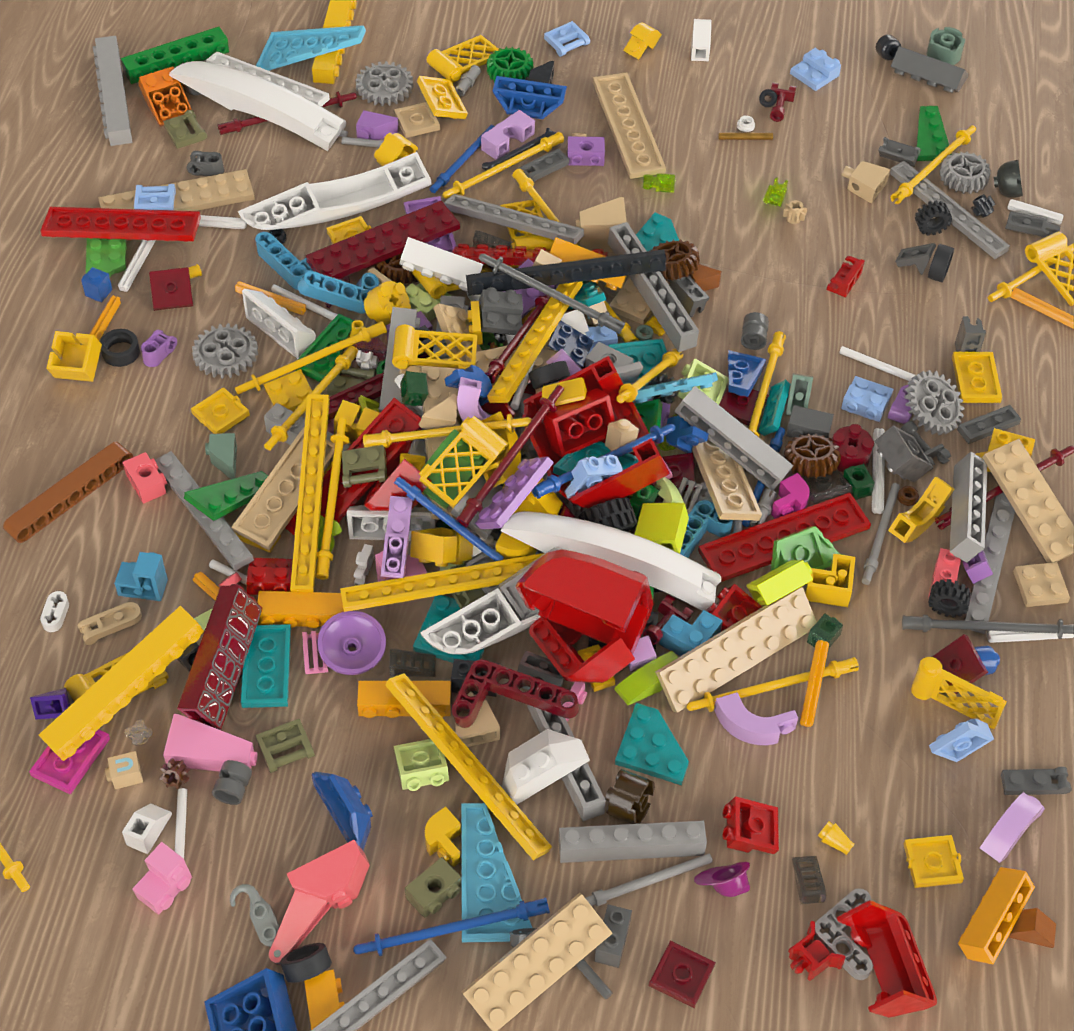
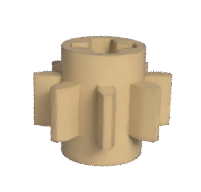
(794, 212)

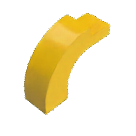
(511, 439)
(921, 516)

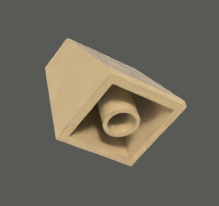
(597, 222)

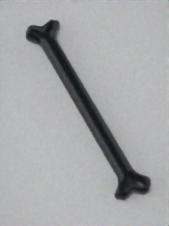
(487, 165)

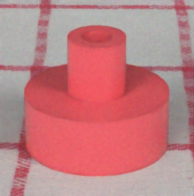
(232, 579)

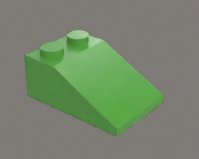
(449, 462)

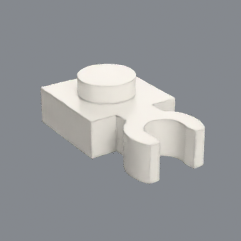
(367, 360)
(364, 561)

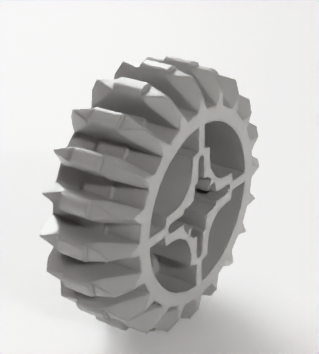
(965, 172)

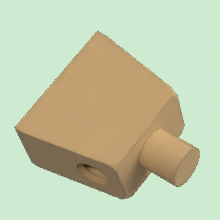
(866, 180)
(483, 730)

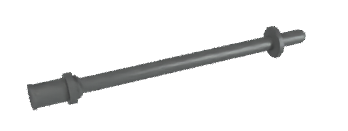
(603, 319)
(926, 623)

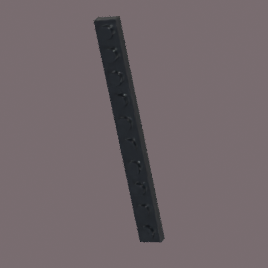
(571, 271)

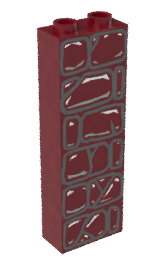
(220, 657)

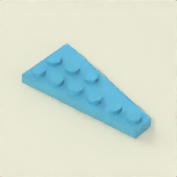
(298, 45)
(668, 388)
(486, 877)

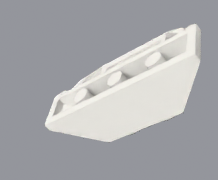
(541, 763)

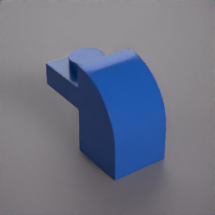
(474, 373)
(685, 435)

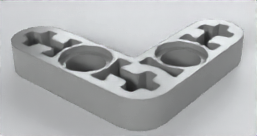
(836, 928)

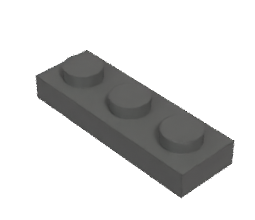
(984, 425)

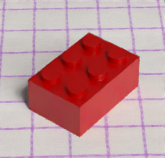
(579, 423)

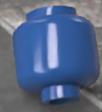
(989, 658)

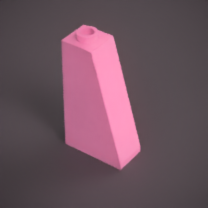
(205, 746)

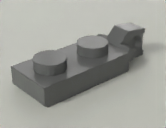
(1030, 224)

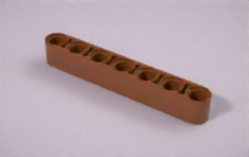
(67, 492)

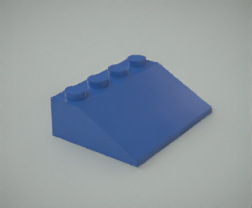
(253, 1005)

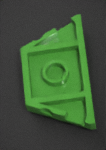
(106, 255)
(806, 546)

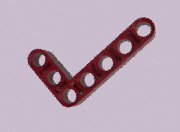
(511, 689)

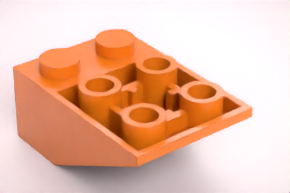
(163, 95)

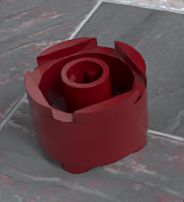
(855, 446)

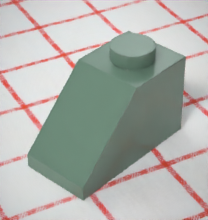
(799, 392)
(223, 452)

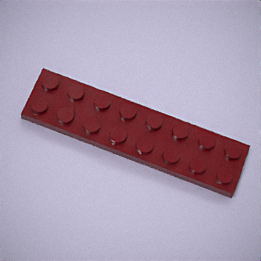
(383, 241)

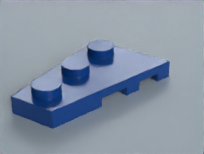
(743, 372)

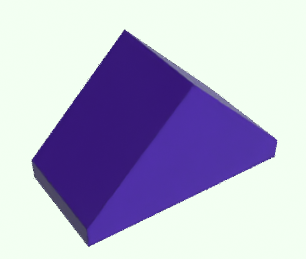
(50, 704)

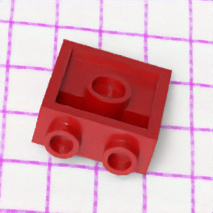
(269, 575)
(733, 606)
(751, 826)

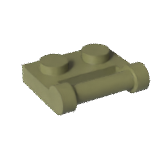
(179, 132)
(342, 383)
(364, 460)
(281, 739)

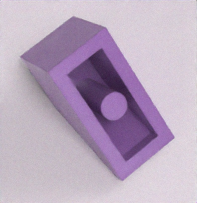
(375, 125)

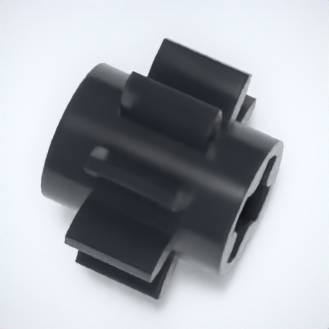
(983, 205)

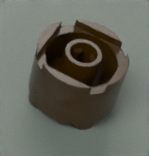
(629, 797)

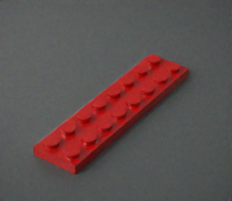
(121, 224)
(510, 256)
(394, 419)
(754, 546)

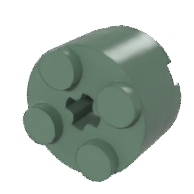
(946, 45)

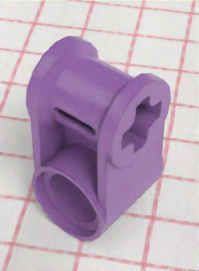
(157, 348)
(899, 410)

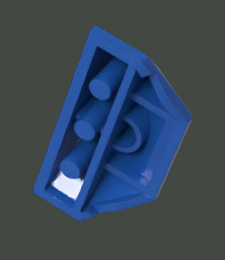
(530, 97)
(344, 806)

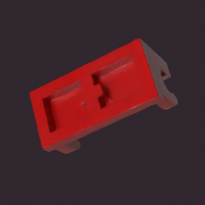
(846, 276)

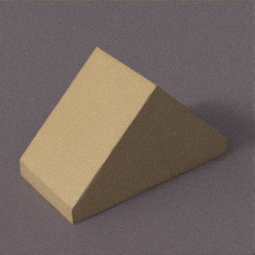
(441, 415)

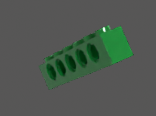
(172, 54)

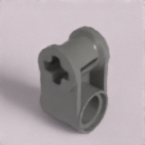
(207, 163)

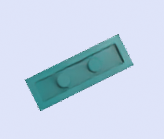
(774, 408)

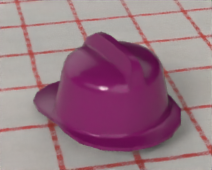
(726, 880)

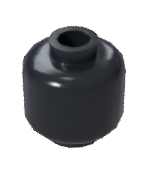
(887, 47)

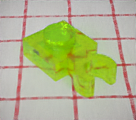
(662, 182)
(776, 194)

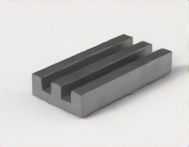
(692, 484)

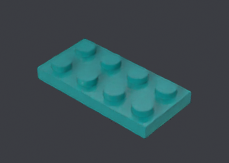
(267, 668)

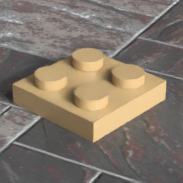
(416, 120)
(1041, 584)

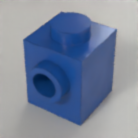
(96, 284)

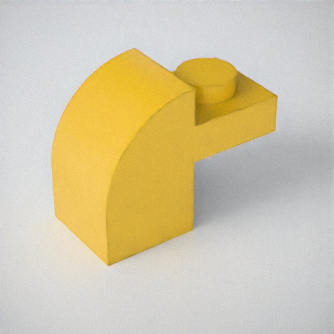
(642, 37)
(513, 548)
(440, 832)

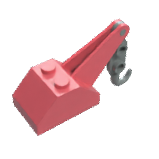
(318, 886)

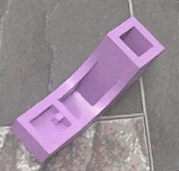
(468, 399)
(749, 727)
(1012, 826)

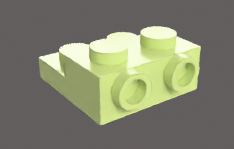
(422, 301)
(698, 368)
(420, 764)

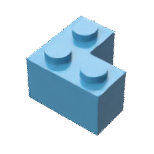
(142, 578)
(683, 637)

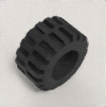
(612, 513)

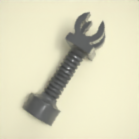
(939, 451)

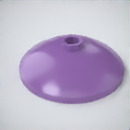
(351, 630)

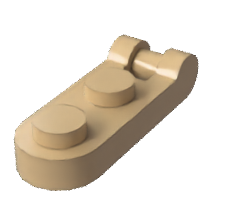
(109, 622)

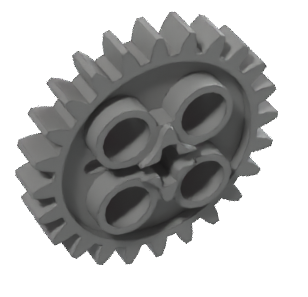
(384, 83)
(225, 350)
(934, 402)

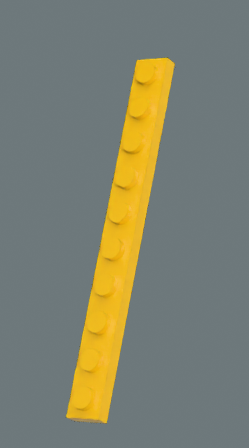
(531, 345)
(310, 494)
(432, 583)
(469, 766)

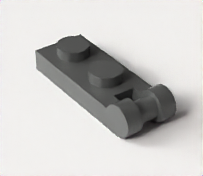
(545, 165)
(1035, 781)

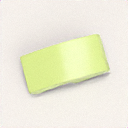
(668, 491)

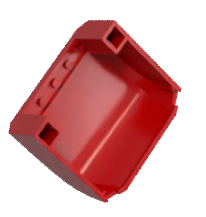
(650, 464)
(588, 596)

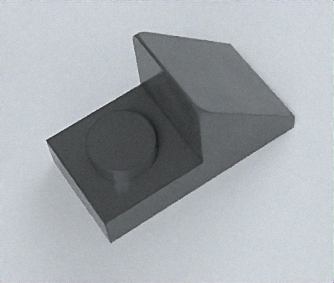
(916, 255)

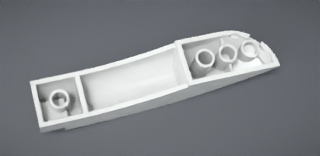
(262, 99)
(338, 198)
(661, 565)
(477, 625)

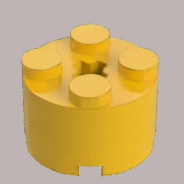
(394, 148)
(382, 300)

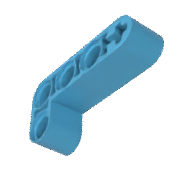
(281, 259)
(340, 292)
(703, 519)

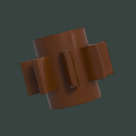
(176, 779)

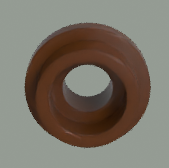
(908, 496)

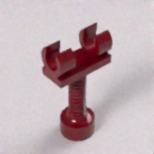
(777, 112)
(666, 608)

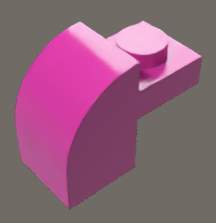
(793, 494)

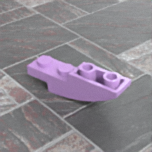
(396, 537)

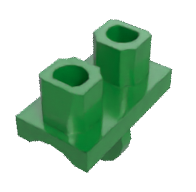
(645, 495)

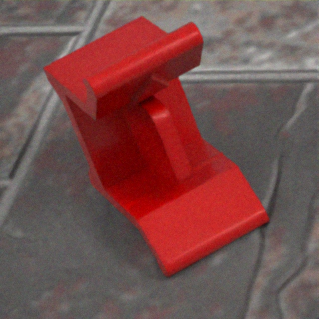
(813, 956)

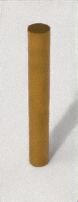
(745, 136)

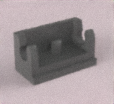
(899, 152)
(689, 294)
(970, 336)

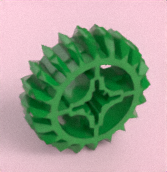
(509, 63)

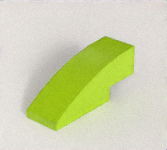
(644, 680)

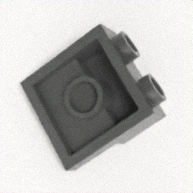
(500, 311)

